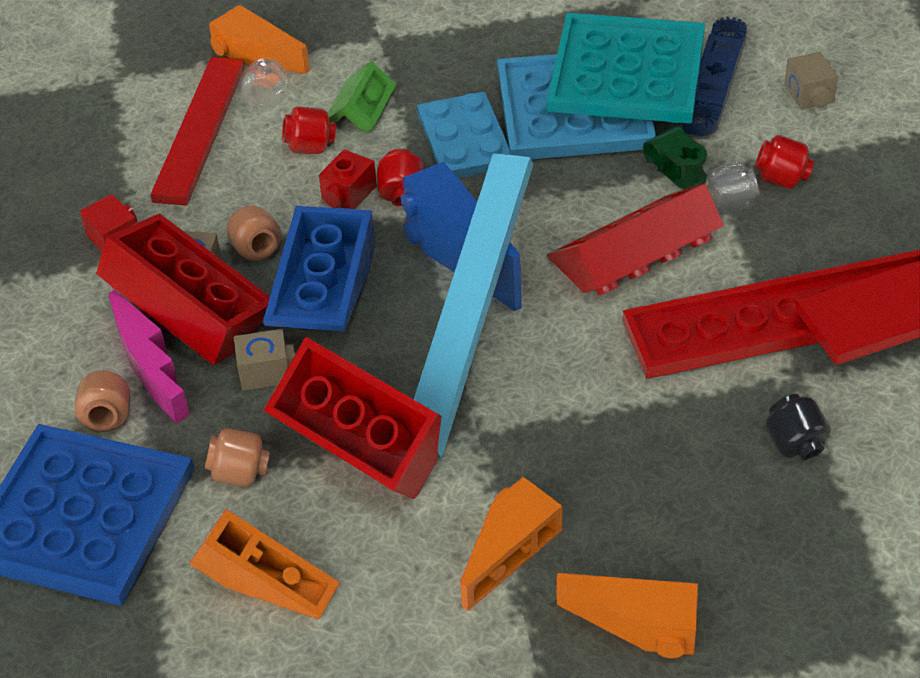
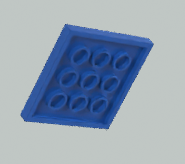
(85, 511)

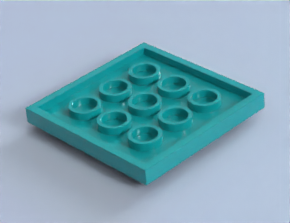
(627, 68)

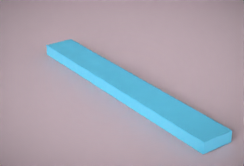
(472, 289)

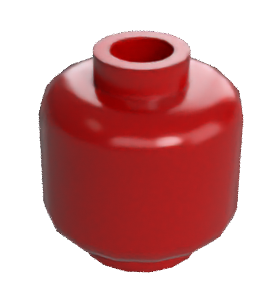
(308, 130)
(784, 161)
(391, 171)

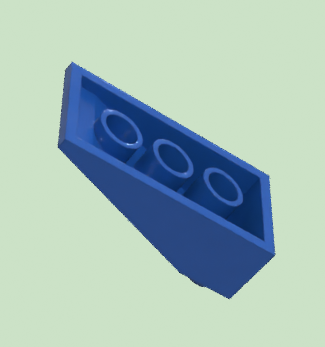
(438, 221)
(321, 268)

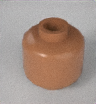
(254, 233)
(102, 401)
(236, 457)

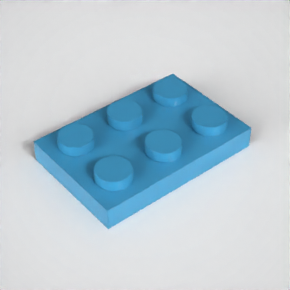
(463, 132)

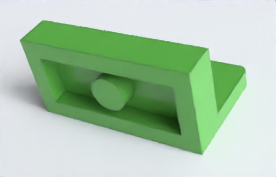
(363, 97)

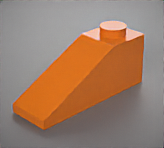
(251, 38)
(514, 530)
(262, 568)
(641, 611)

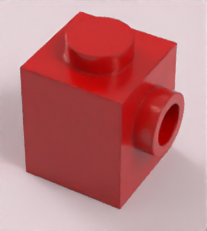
(347, 180)
(106, 218)

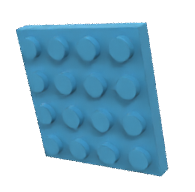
(546, 134)

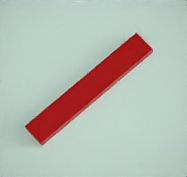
(197, 132)

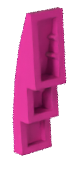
(148, 356)

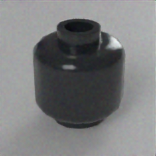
(798, 427)

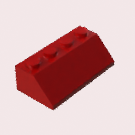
(639, 239)
(182, 286)
(358, 418)

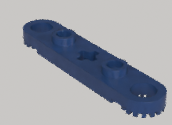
(722, 58)

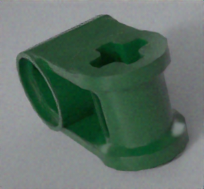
(677, 157)

